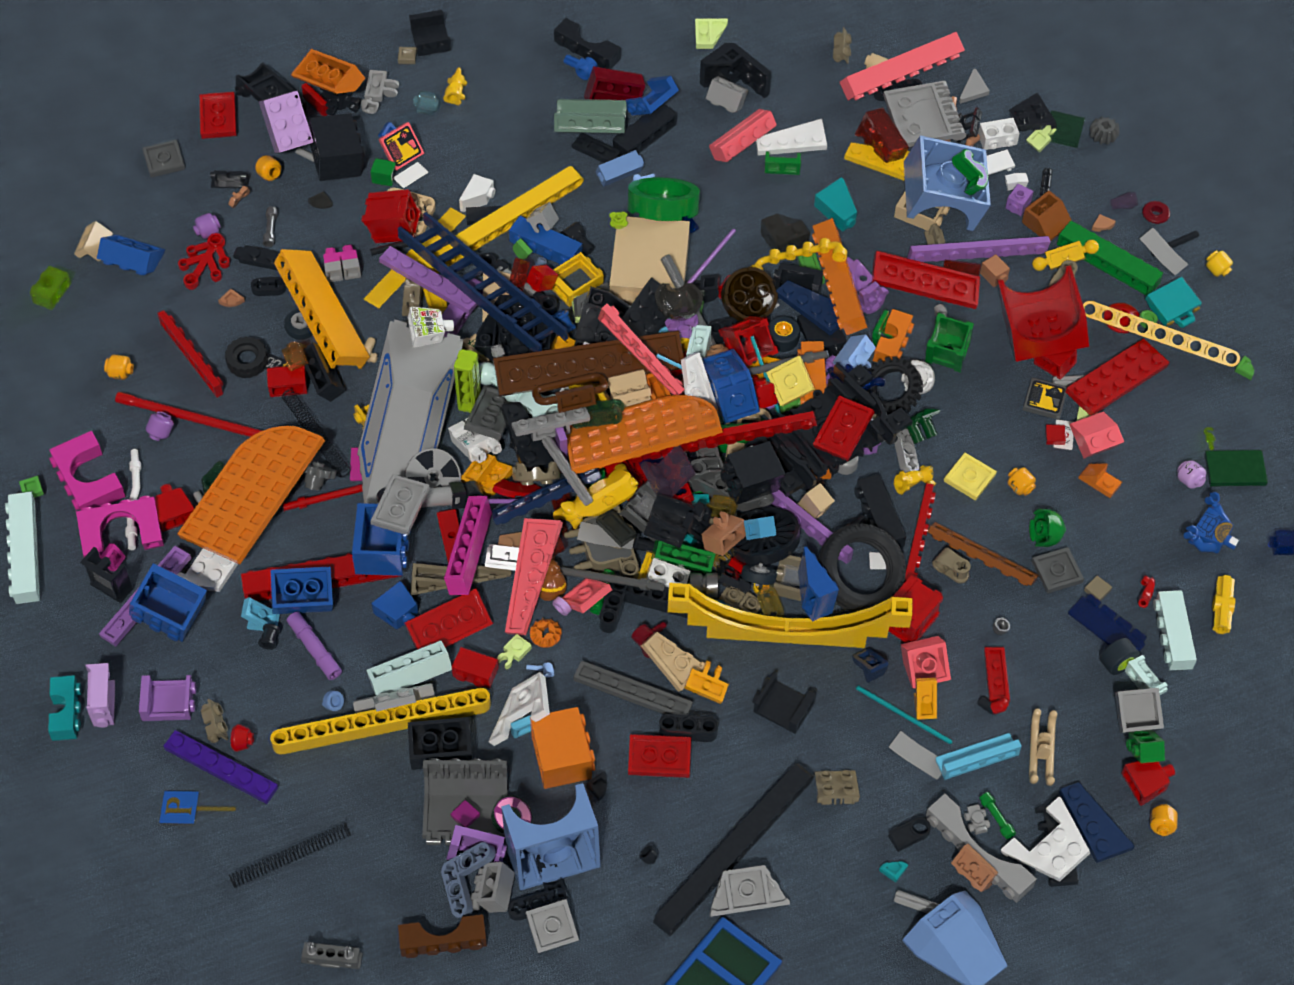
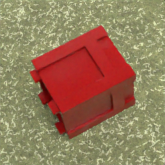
(389, 211)
(749, 327)
(924, 609)

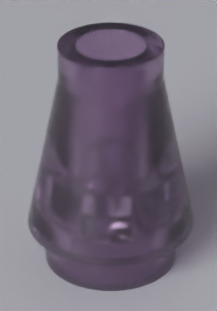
(1124, 201)

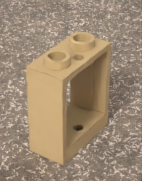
(920, 220)

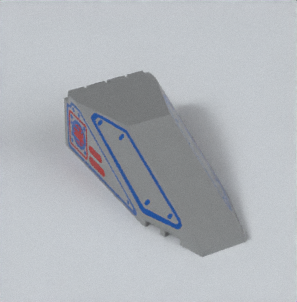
(405, 405)

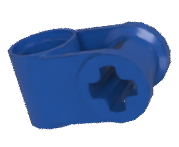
(563, 318)

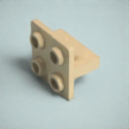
(630, 388)

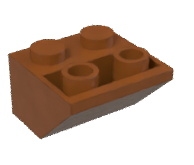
(1046, 216)

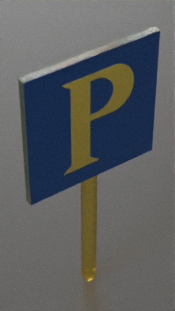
(181, 807)

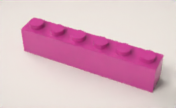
(468, 545)

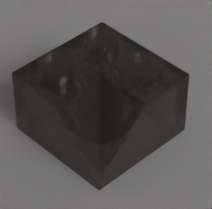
(783, 231)

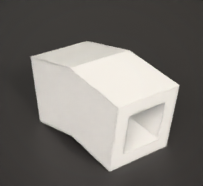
(1017, 178)

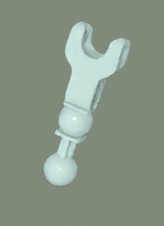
(488, 377)

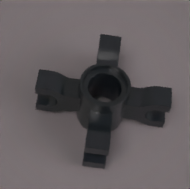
(339, 101)

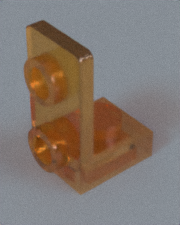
(295, 355)

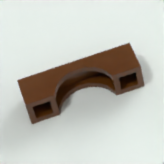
(417, 941)

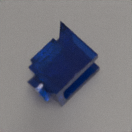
(1282, 542)

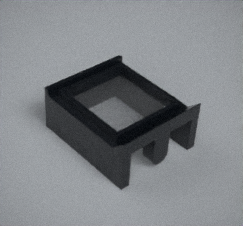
(113, 585)

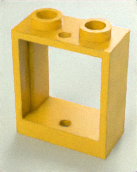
(570, 266)

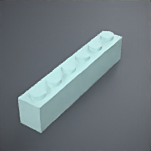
(23, 548)

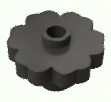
(316, 474)

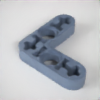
(460, 872)

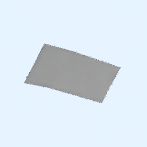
(1163, 251)
(596, 535)
(916, 754)

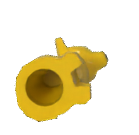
(454, 90)
(905, 481)

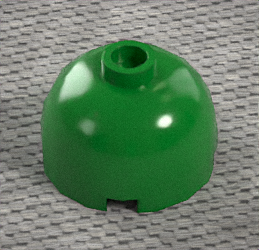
(1046, 528)

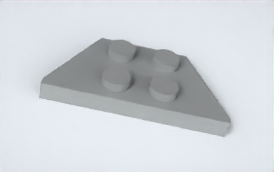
(746, 891)

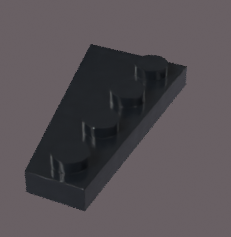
(528, 452)

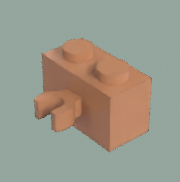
(723, 533)

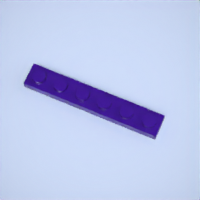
(221, 767)

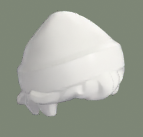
(926, 373)

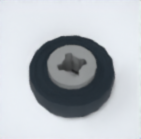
(295, 328)

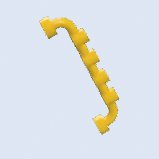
(839, 252)

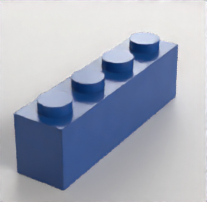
(545, 243)

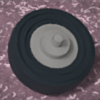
(759, 574)

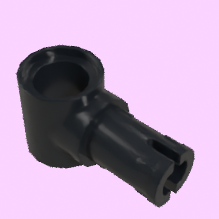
(577, 233)

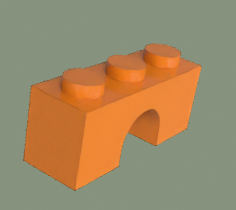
(898, 326)

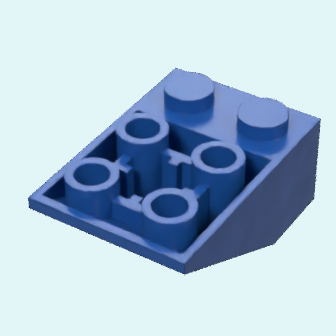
(816, 587)

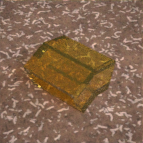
(722, 503)

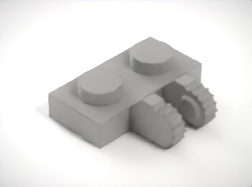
(376, 86)

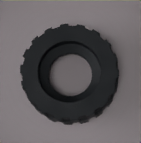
(242, 345)

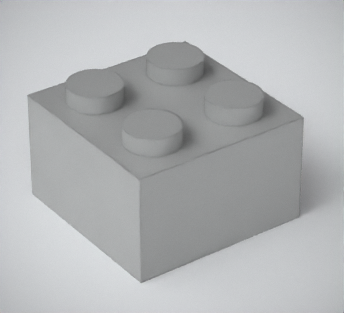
(1139, 710)

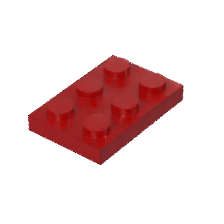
(217, 115)
(843, 428)
(659, 756)

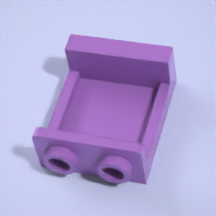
(166, 699)
(466, 838)

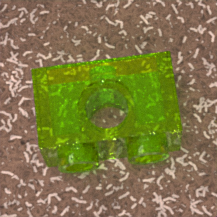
(50, 287)

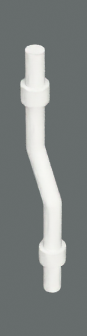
(135, 468)

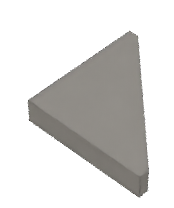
(974, 88)

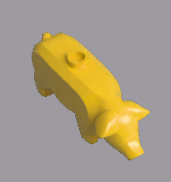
(605, 495)

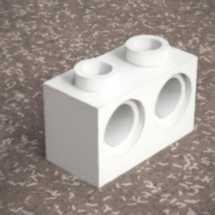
(998, 133)
(667, 571)

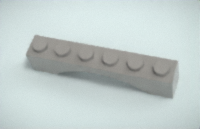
(1011, 877)

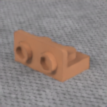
(974, 868)

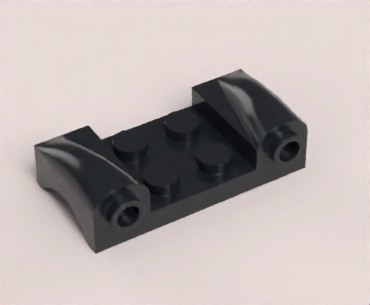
(263, 85)

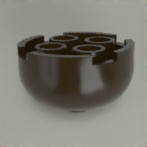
(742, 295)

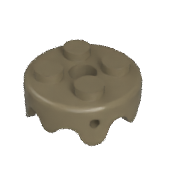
(544, 475)

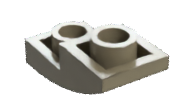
(740, 600)

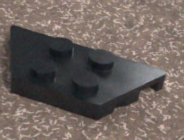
(1032, 114)

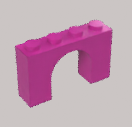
(69, 457)
(143, 511)

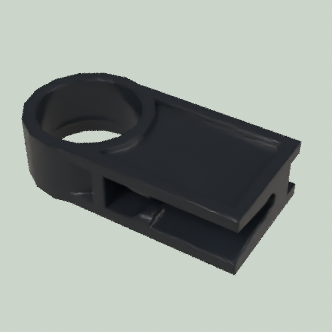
(905, 835)

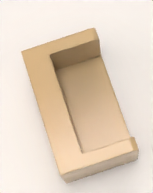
(816, 501)

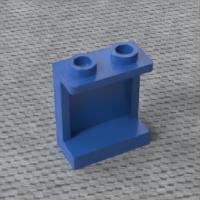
(662, 90)

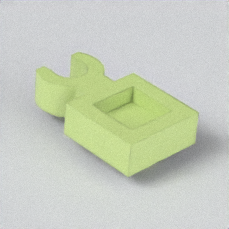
(514, 649)

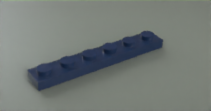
(541, 497)

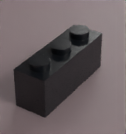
(321, 374)

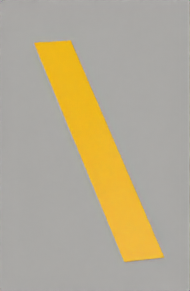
(394, 280)

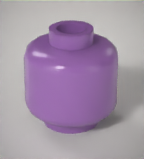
(206, 225)
(159, 426)

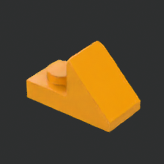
(926, 698)

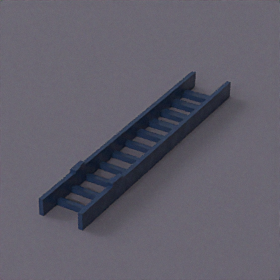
(459, 247)

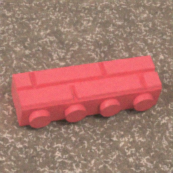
(742, 135)

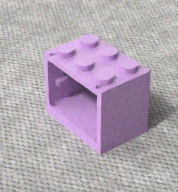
(286, 122)

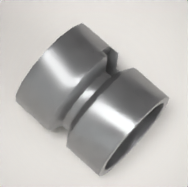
(705, 584)

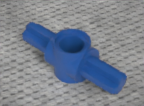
(582, 67)

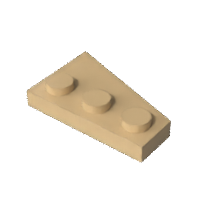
(671, 660)

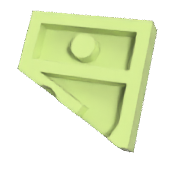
(708, 32)

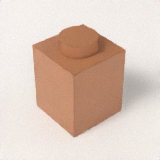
(994, 270)

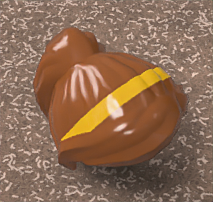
(554, 582)

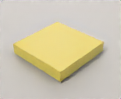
(790, 381)
(970, 476)

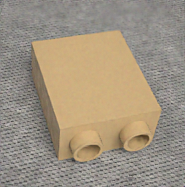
(639, 254)

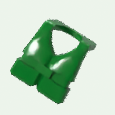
(880, 328)

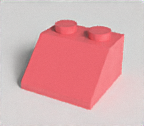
(1096, 434)
(926, 660)

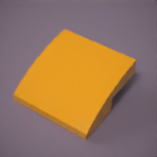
(487, 473)

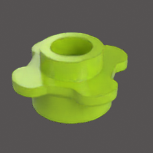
(618, 220)

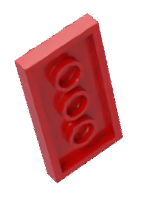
(449, 621)

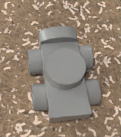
(976, 816)

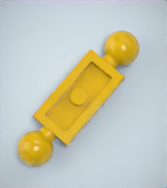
(1072, 252)

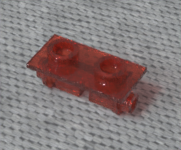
(965, 267)

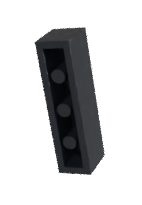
(646, 130)
(879, 508)

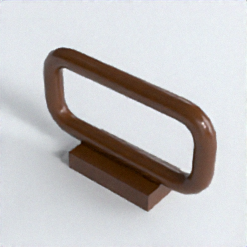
(571, 398)

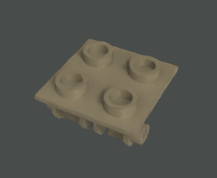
(837, 786)

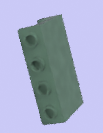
(590, 116)

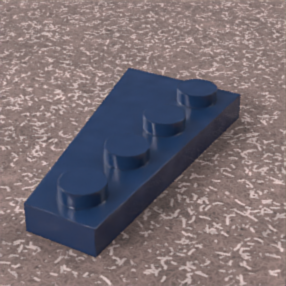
(810, 305)
(1096, 827)

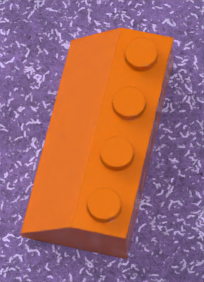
(328, 73)

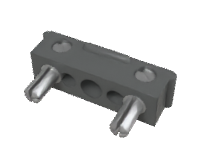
(351, 956)

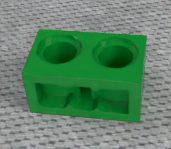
(1146, 746)

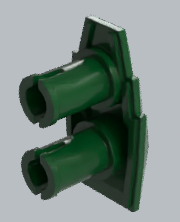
(924, 418)

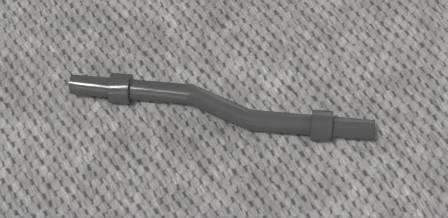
(808, 357)

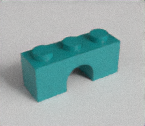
(65, 723)

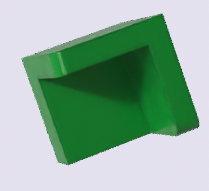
(382, 172)

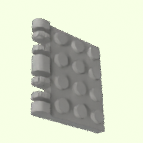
(924, 112)

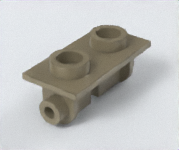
(841, 46)
(934, 235)
(213, 713)

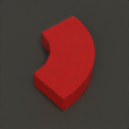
(512, 489)

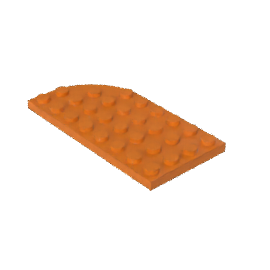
(642, 430)
(250, 491)

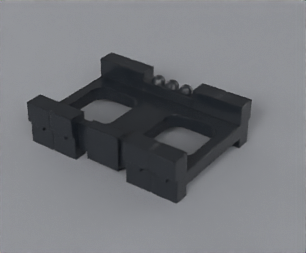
(972, 124)

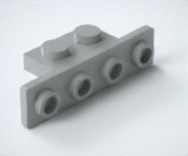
(545, 425)
(394, 699)

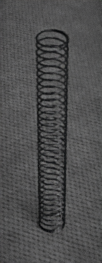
(310, 427)
(234, 883)

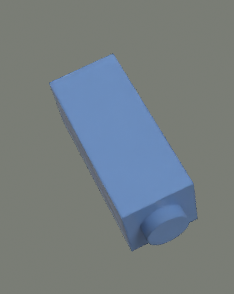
(619, 168)

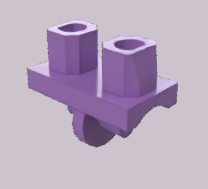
(683, 327)

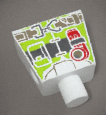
(427, 326)

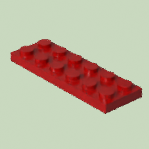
(926, 280)
(1117, 377)

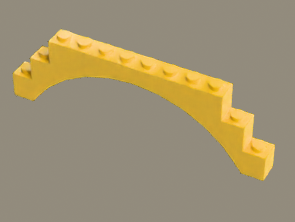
(839, 630)

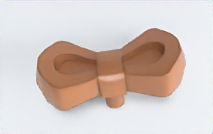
(244, 191)

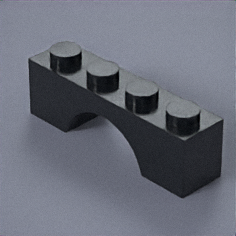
(604, 53)

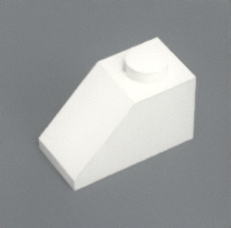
(477, 193)

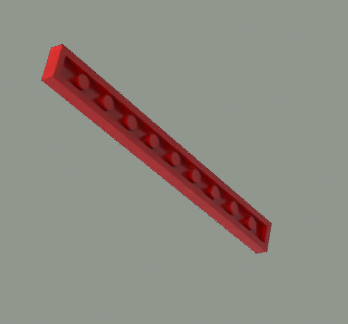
(743, 432)

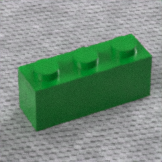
(686, 556)

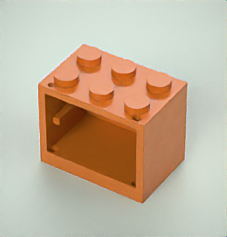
(562, 748)

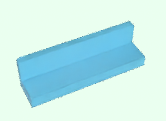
(978, 756)

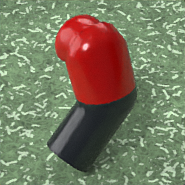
(994, 707)

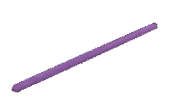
(709, 259)

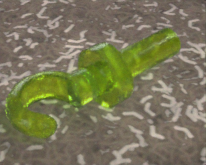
(1209, 437)

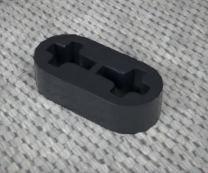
(268, 286)

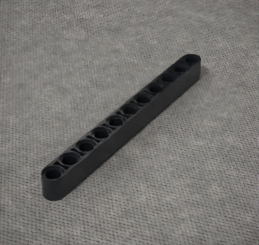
(733, 849)

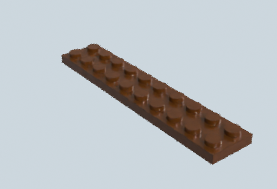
(610, 358)

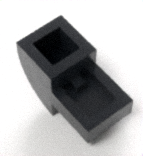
(708, 286)

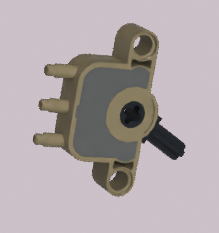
(608, 557)

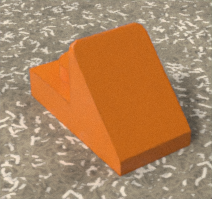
(1099, 479)

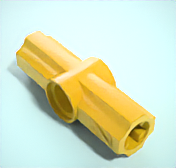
(1223, 604)

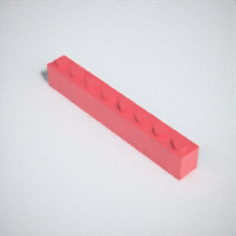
(901, 66)

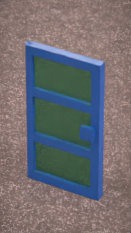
(726, 958)

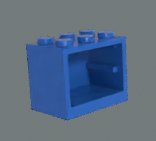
(375, 548)
(167, 603)

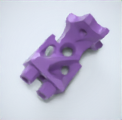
(871, 294)

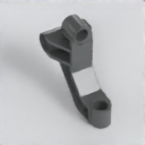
(707, 477)

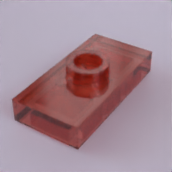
(519, 273)

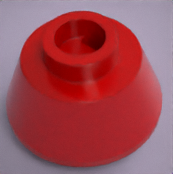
(241, 738)

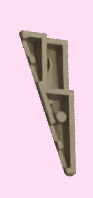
(431, 577)

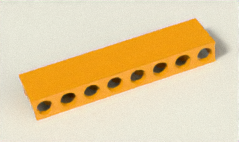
(323, 307)

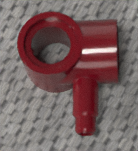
(643, 632)

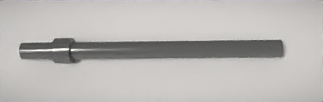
(643, 583)

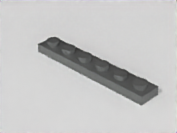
(631, 690)

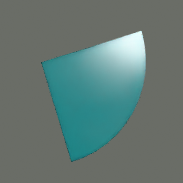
(893, 870)

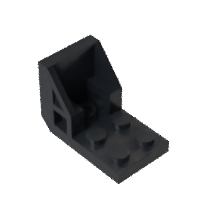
(734, 59)

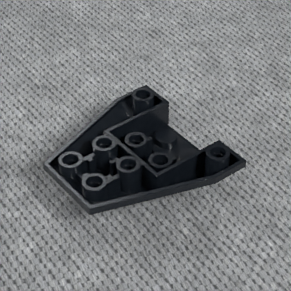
(589, 327)
(493, 333)

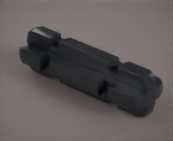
(1046, 181)

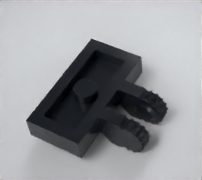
(697, 521)
(730, 577)

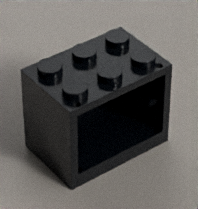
(336, 147)

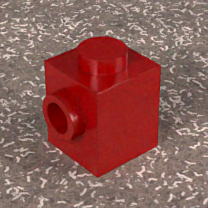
(542, 278)

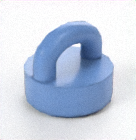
(333, 701)

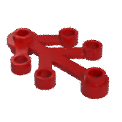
(214, 243)

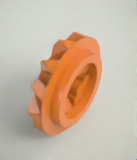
(551, 638)

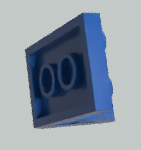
(731, 385)

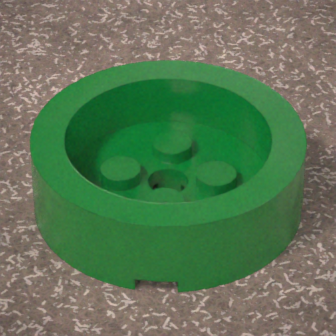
(663, 198)

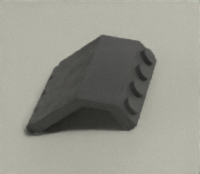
(452, 782)

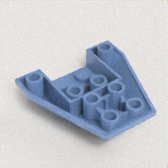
(957, 941)

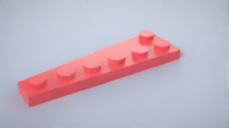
(610, 319)
(533, 560)

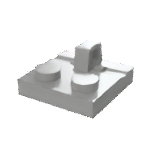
(552, 926)

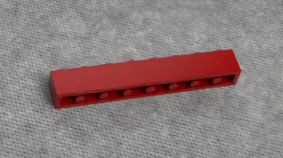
(258, 583)

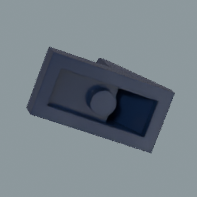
(871, 663)

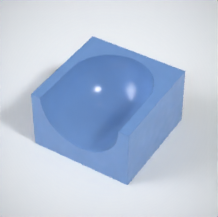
(935, 181)
(568, 843)

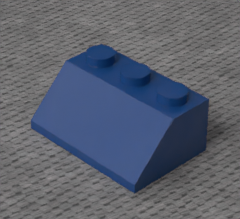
(129, 254)
(301, 590)

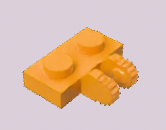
(706, 685)

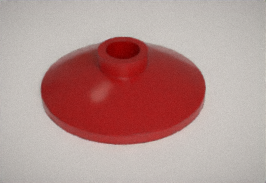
(1124, 321)

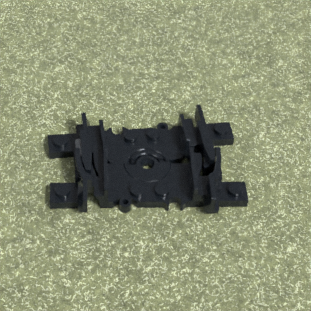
(797, 447)

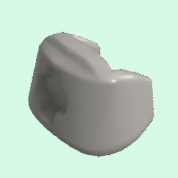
(369, 106)

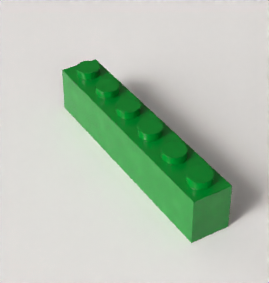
(1114, 260)

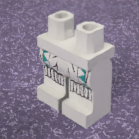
(473, 444)

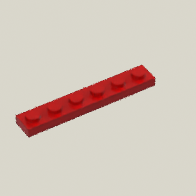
(187, 348)
(921, 529)

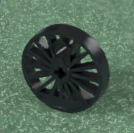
(777, 546)

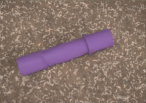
(314, 645)

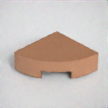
(1103, 223)
(231, 299)

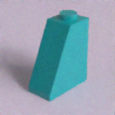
(837, 204)

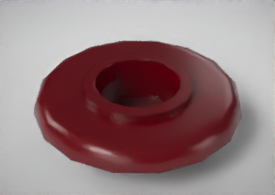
(1159, 207)

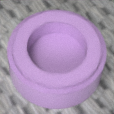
(562, 606)

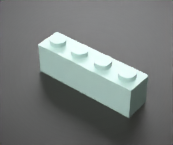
(1175, 630)
(410, 669)

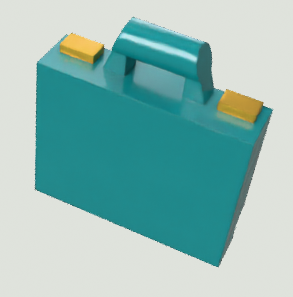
(1173, 303)

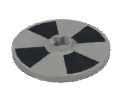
(430, 462)

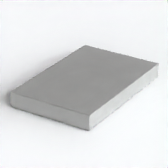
(400, 504)

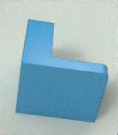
(760, 528)

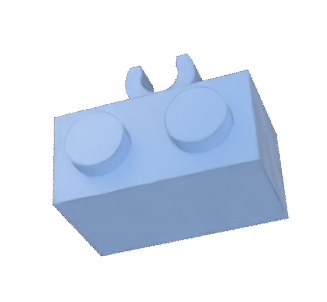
(856, 352)

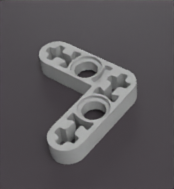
(909, 461)

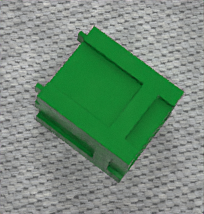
(949, 333)

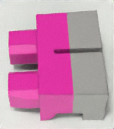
(334, 260)

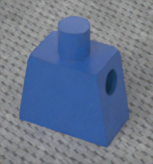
(395, 606)

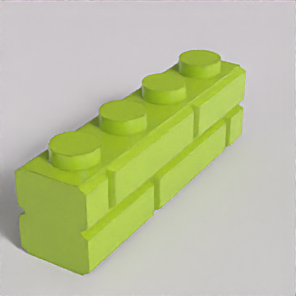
(467, 379)

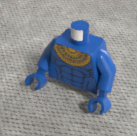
(1213, 528)

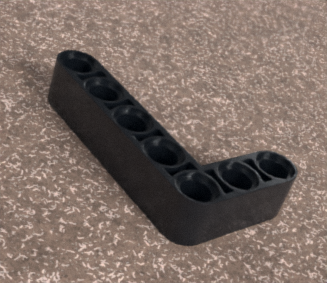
(628, 595)

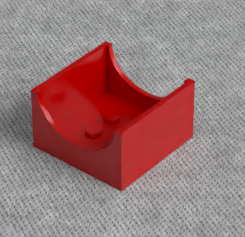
(1045, 319)

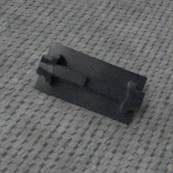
(234, 179)

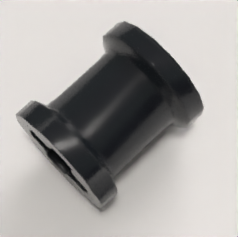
(269, 636)

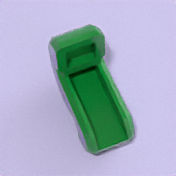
(971, 170)

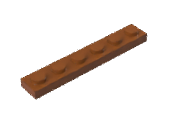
(988, 557)

